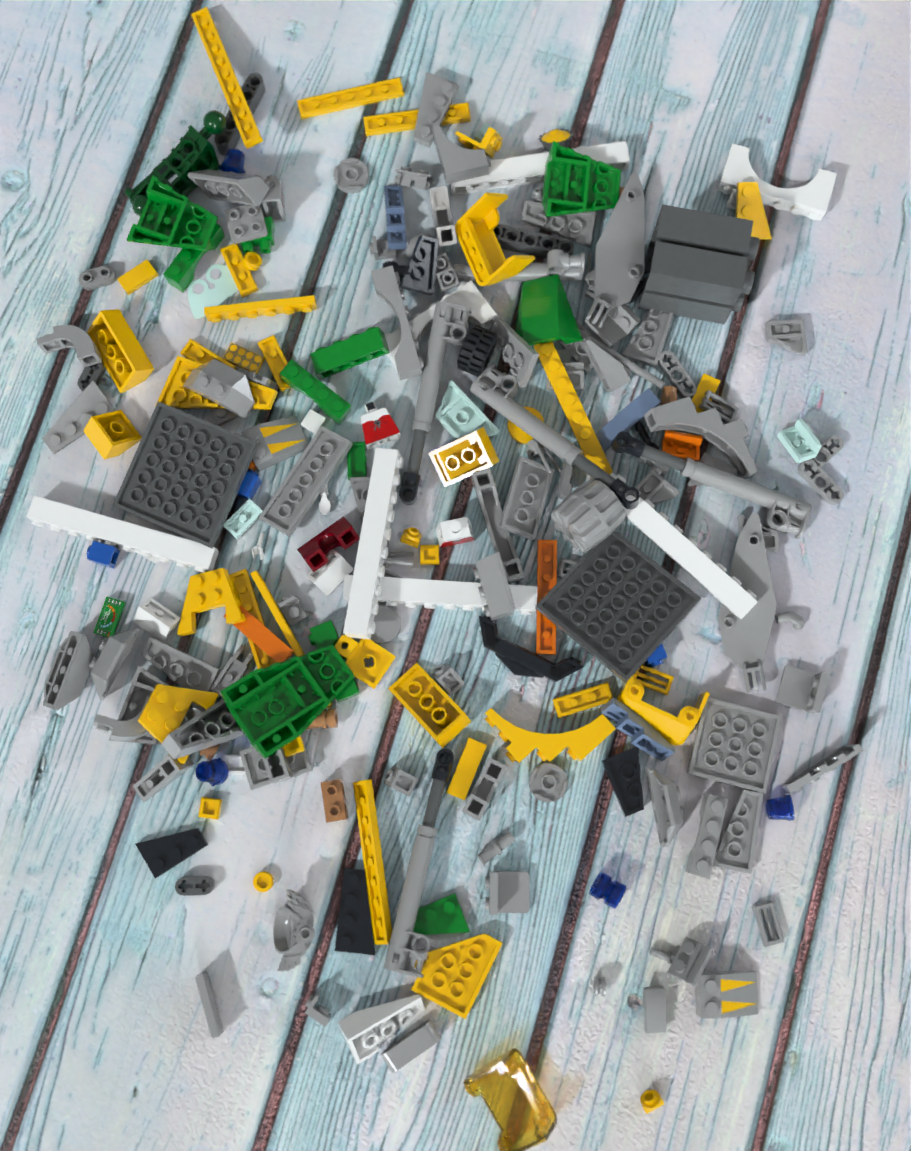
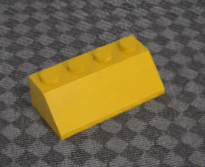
(120, 350)

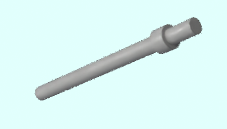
(627, 363)

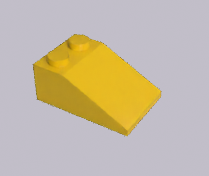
(464, 457)

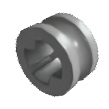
(599, 986)

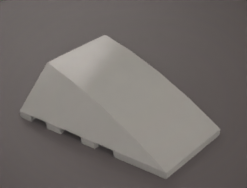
(141, 687)

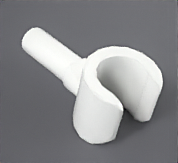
(258, 549)

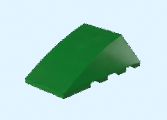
(577, 183)
(172, 220)
(546, 313)

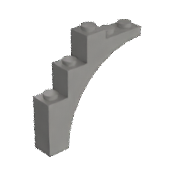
(728, 437)

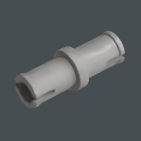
(496, 847)

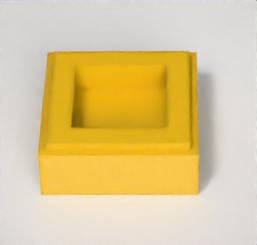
(429, 555)
(210, 808)

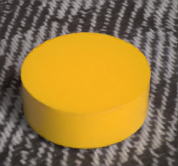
(252, 261)
(263, 881)

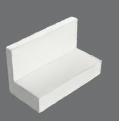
(330, 574)
(156, 619)

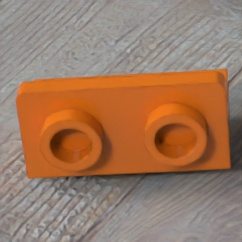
(681, 444)

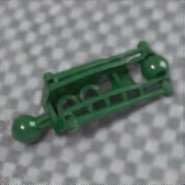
(190, 155)

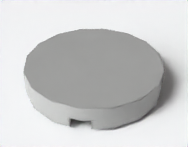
(351, 175)
(386, 625)
(548, 782)

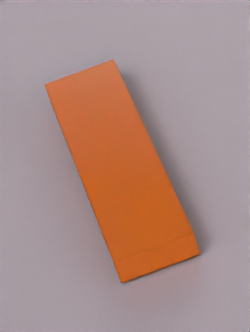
(263, 637)

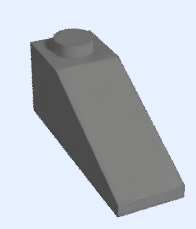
(609, 370)
(160, 776)

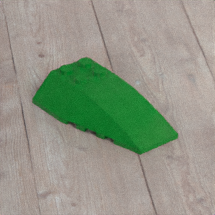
(285, 698)

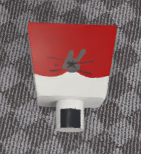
(378, 426)
(454, 532)

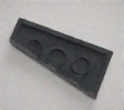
(354, 919)

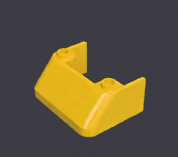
(481, 245)
(672, 728)

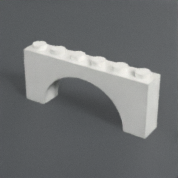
(806, 200)
(465, 295)

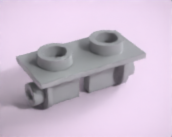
(420, 178)

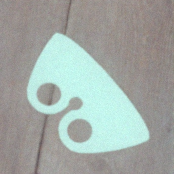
(223, 290)

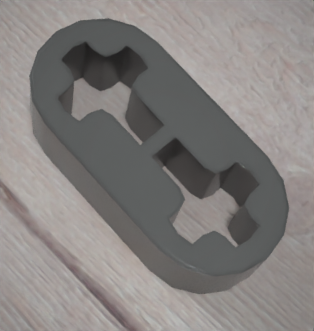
(89, 375)
(194, 890)

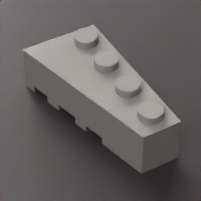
(203, 731)

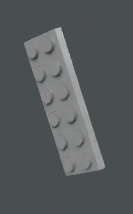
(305, 481)

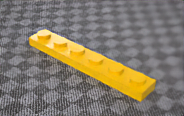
(260, 308)

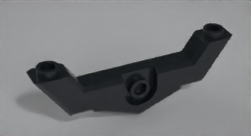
(522, 661)

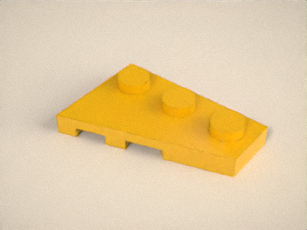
(750, 207)

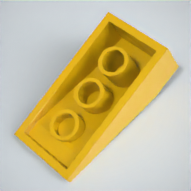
(430, 705)

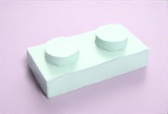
(243, 518)

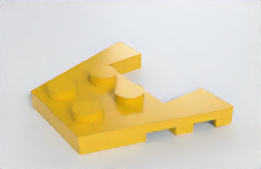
(209, 592)
(168, 708)

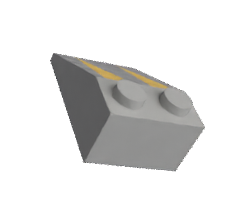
(276, 441)
(726, 994)

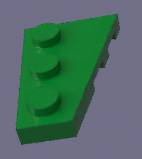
(441, 917)

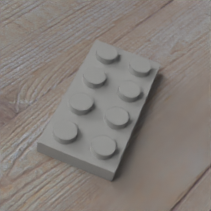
(526, 498)

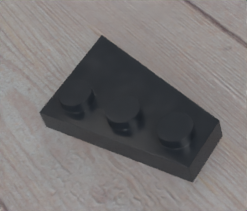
(169, 851)

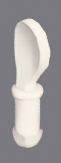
(325, 505)

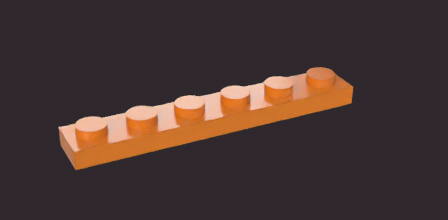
(545, 581)

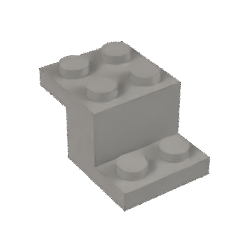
(273, 768)

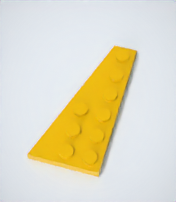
(180, 397)

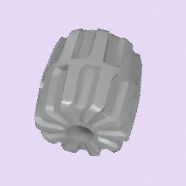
(588, 515)

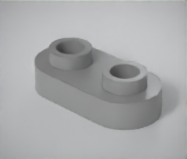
(97, 278)

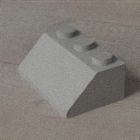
(494, 587)

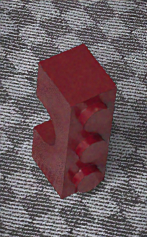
(338, 534)

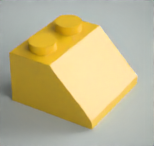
(111, 433)

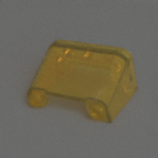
(514, 1101)

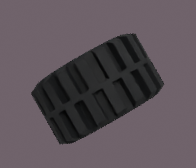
(477, 350)

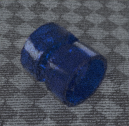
(610, 891)

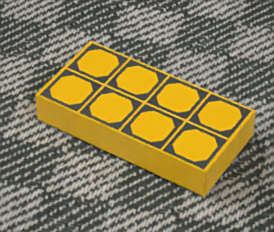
(244, 358)

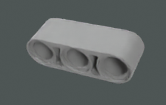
(411, 1046)

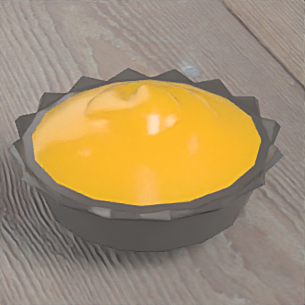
(560, 136)

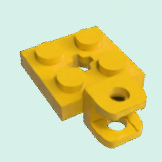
(358, 652)

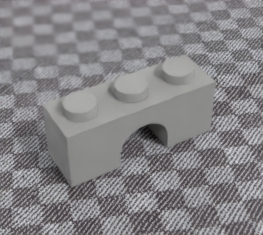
(484, 789)

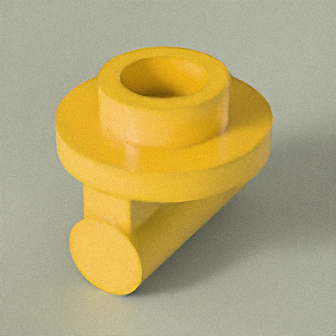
(411, 537)
(651, 1100)

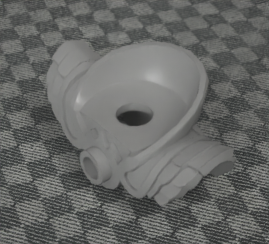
(293, 931)

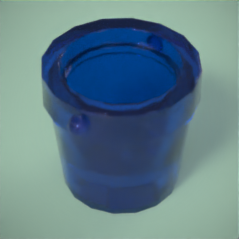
(233, 161)
(212, 771)
(780, 808)

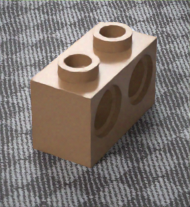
(334, 800)

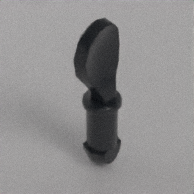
(645, 437)

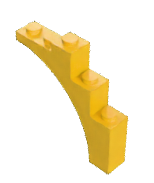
(523, 742)

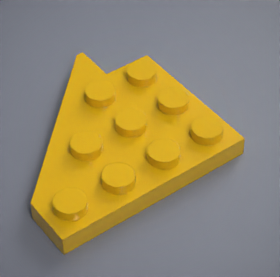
(457, 972)

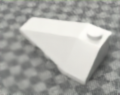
(372, 1026)

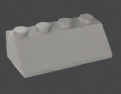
(231, 186)

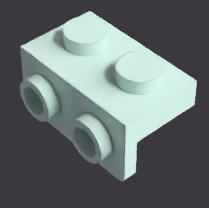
(800, 441)

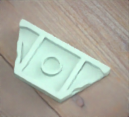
(461, 415)

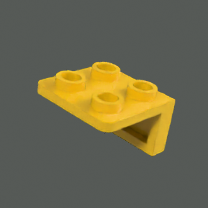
(490, 143)

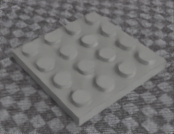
(734, 745)

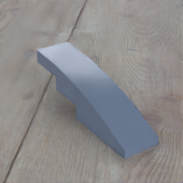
(395, 217)
(627, 418)
(639, 730)

